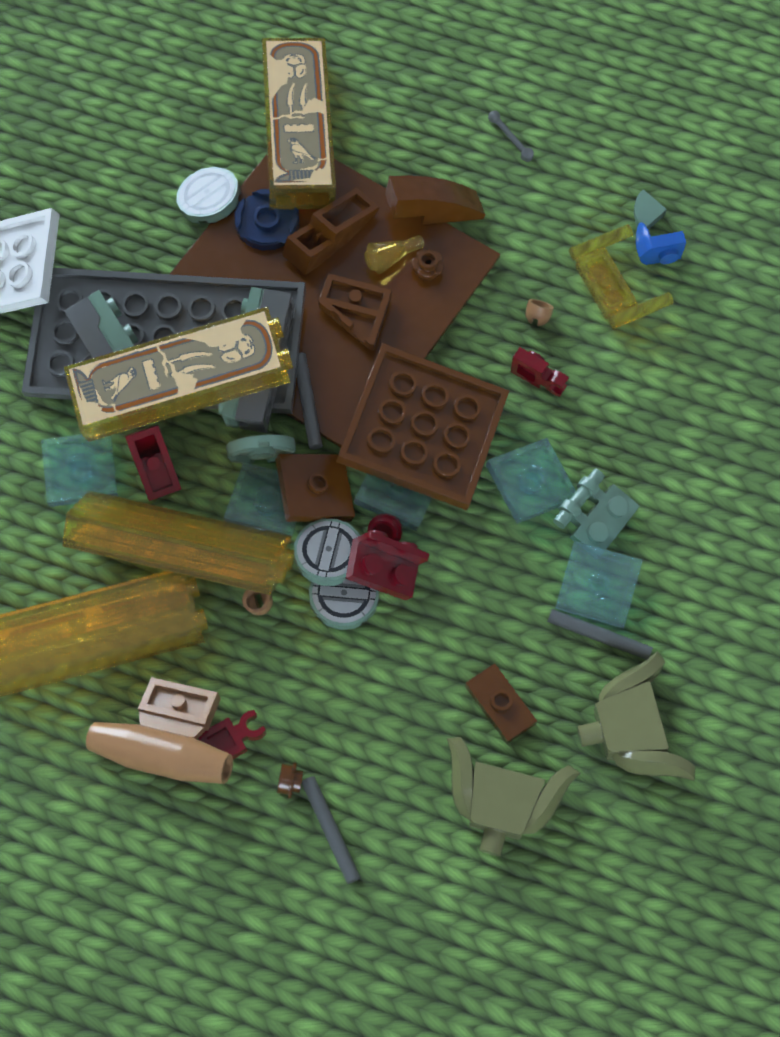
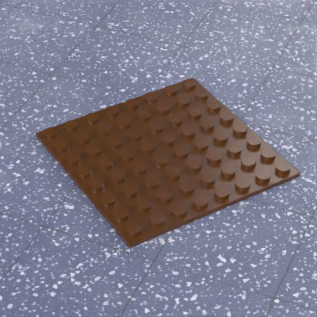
(418, 307)

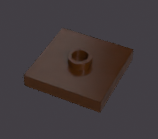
(314, 488)

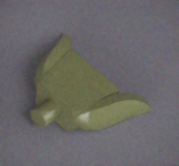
(632, 726)
(503, 800)

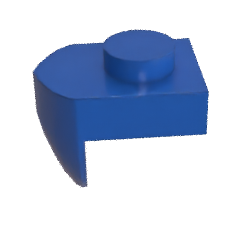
(660, 248)

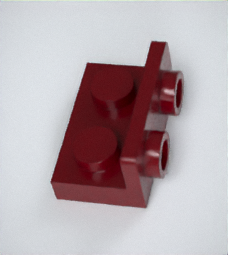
(385, 564)

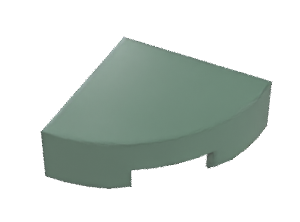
(647, 210)

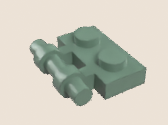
(604, 520)

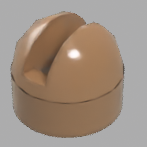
(538, 310)
(251, 603)

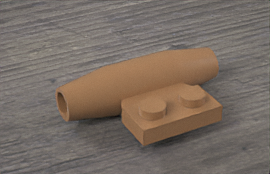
(166, 739)

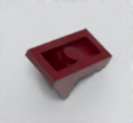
(153, 462)

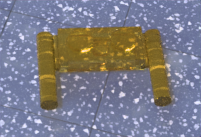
(608, 284)

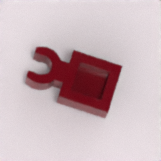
(535, 370)
(230, 737)

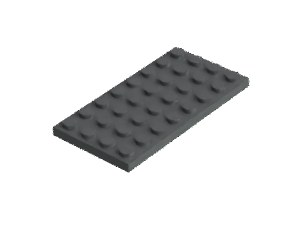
(153, 309)

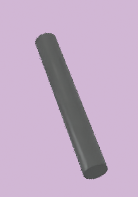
(308, 403)
(600, 634)
(330, 830)

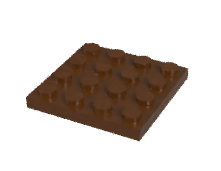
(423, 426)

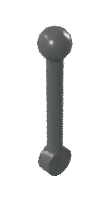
(526, 153)

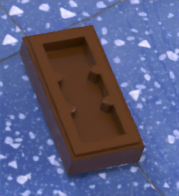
(500, 703)

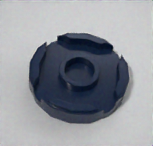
(269, 228)

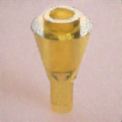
(385, 254)

